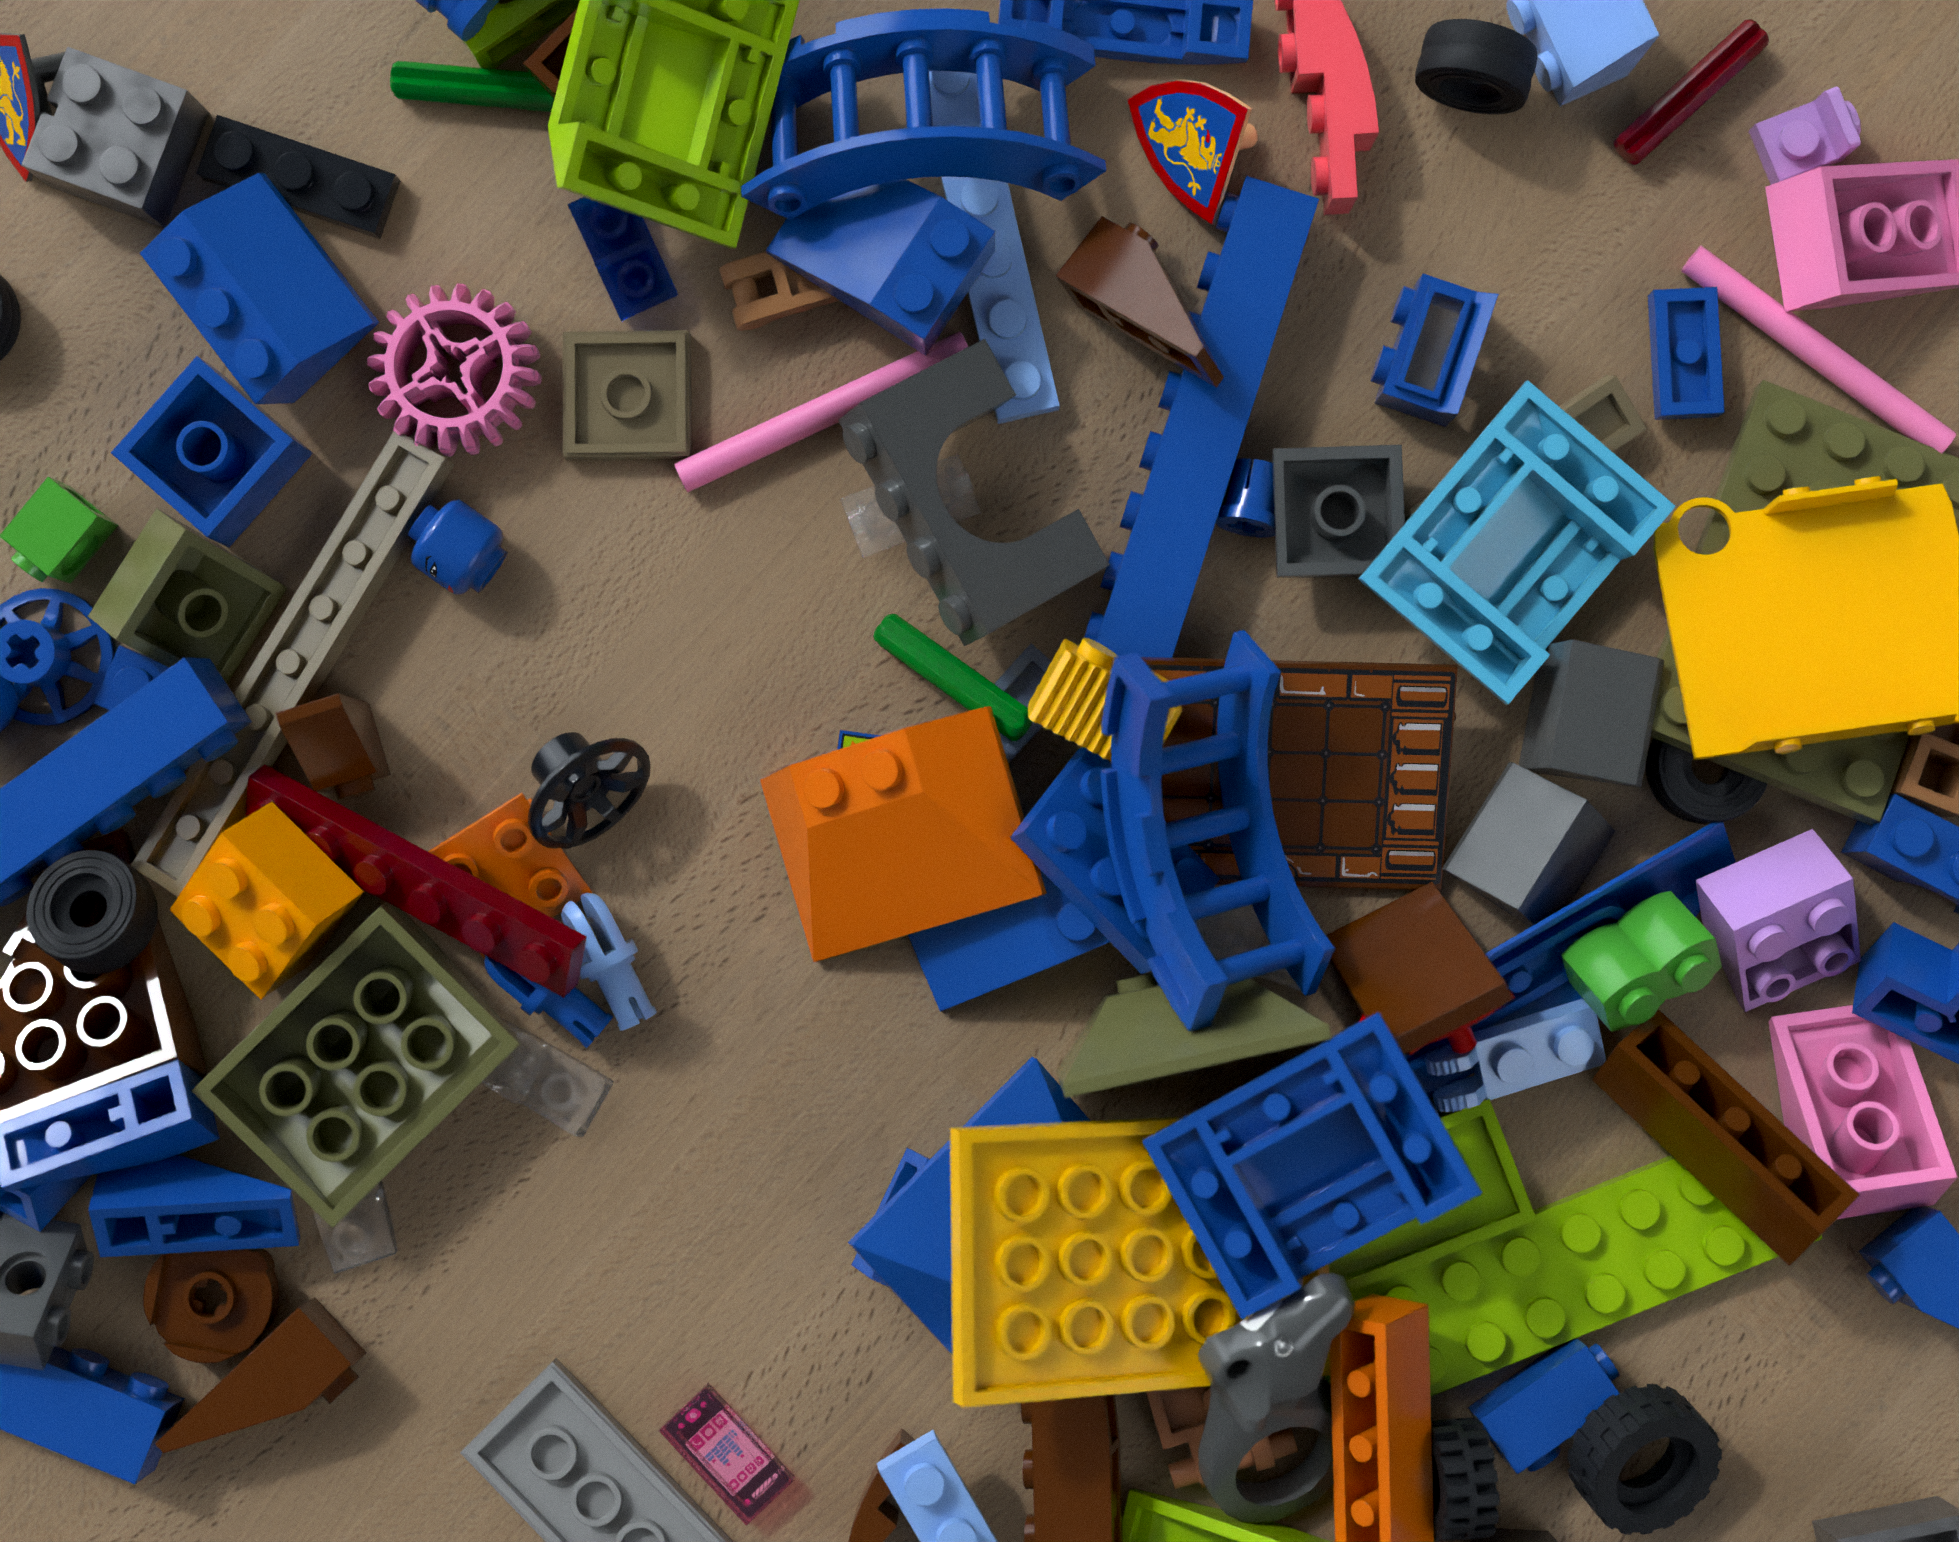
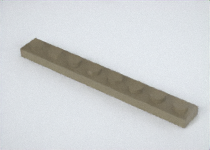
(297, 655)

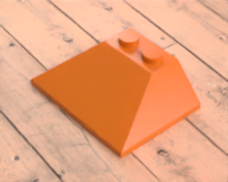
(901, 833)

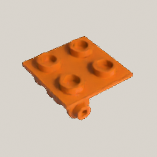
(512, 860)

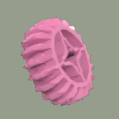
(432, 378)

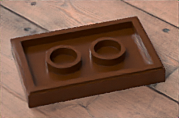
(1416, 968)

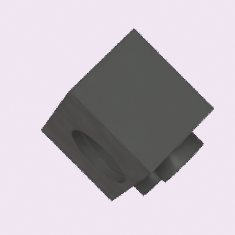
(46, 1260)

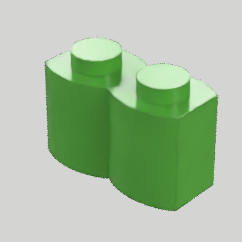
(1641, 961)

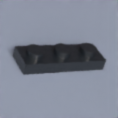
(306, 176)

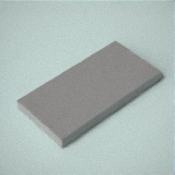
(580, 1471)

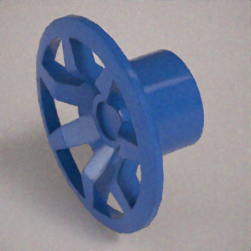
(41, 655)

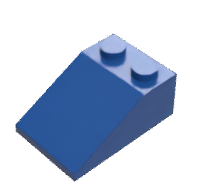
(890, 256)
(1002, 945)

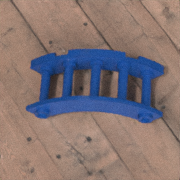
(914, 45)
(1142, 841)

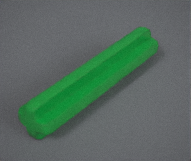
(468, 86)
(951, 675)

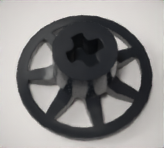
(580, 780)

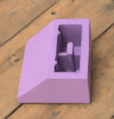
(1781, 919)

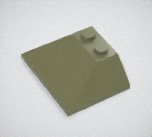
(1141, 1037)

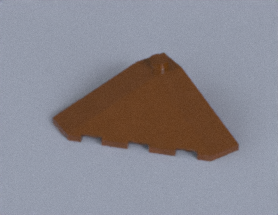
(86, 1030)

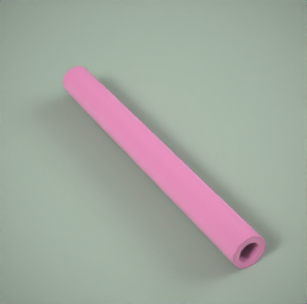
(1817, 351)
(806, 418)

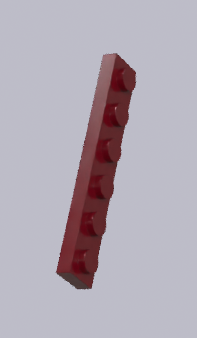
(428, 885)

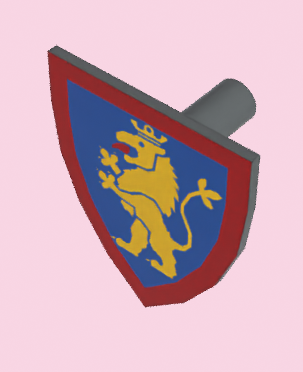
(22, 95)

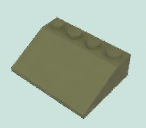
(358, 1063)

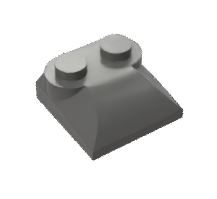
(1335, 508)

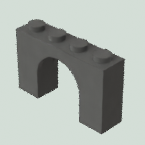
(899, 445)

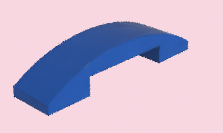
(1146, 29)

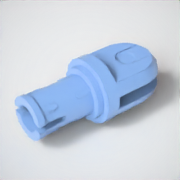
(613, 965)

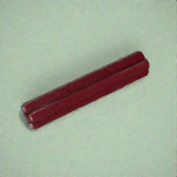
(1691, 92)

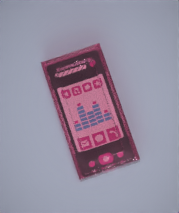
(727, 1454)

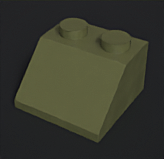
(186, 598)

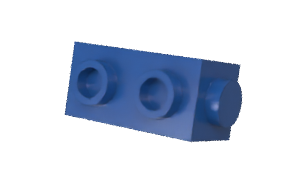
(1546, 1403)

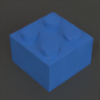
(211, 452)

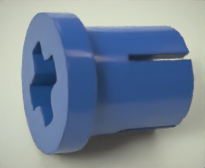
(1249, 500)

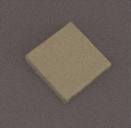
(627, 395)

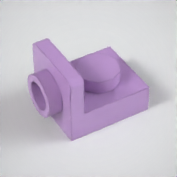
(1807, 136)

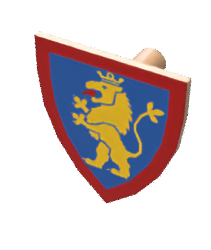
(1192, 139)

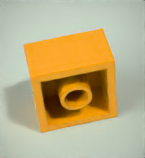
(265, 899)

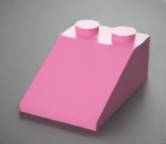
(1866, 232)
(1861, 1108)

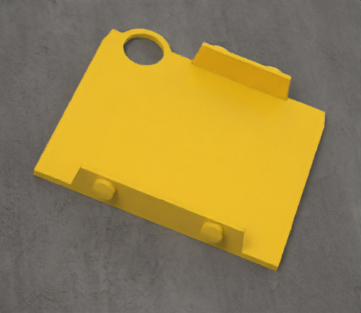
(1816, 618)

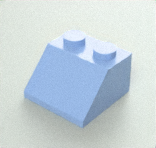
(1583, 41)

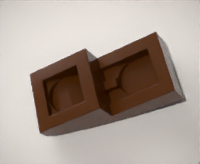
(874, 1515)

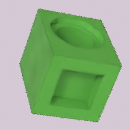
(56, 532)

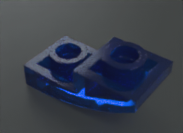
(623, 257)

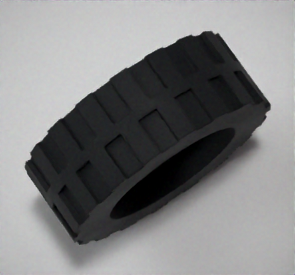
(1666, 1489)

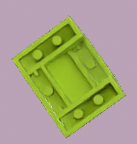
(669, 107)

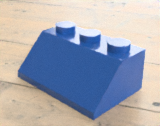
(260, 289)

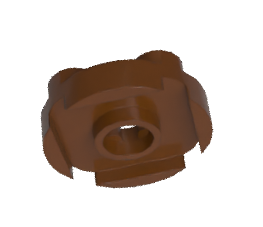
(183, 1318)

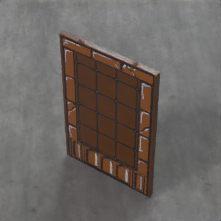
(1350, 770)

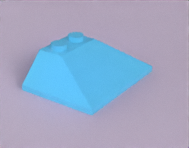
(1515, 541)

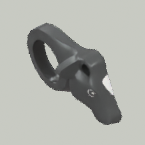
(1266, 1381)

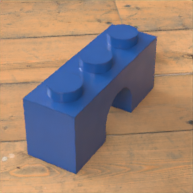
(1910, 847)

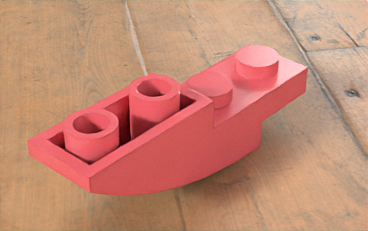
(1328, 59)

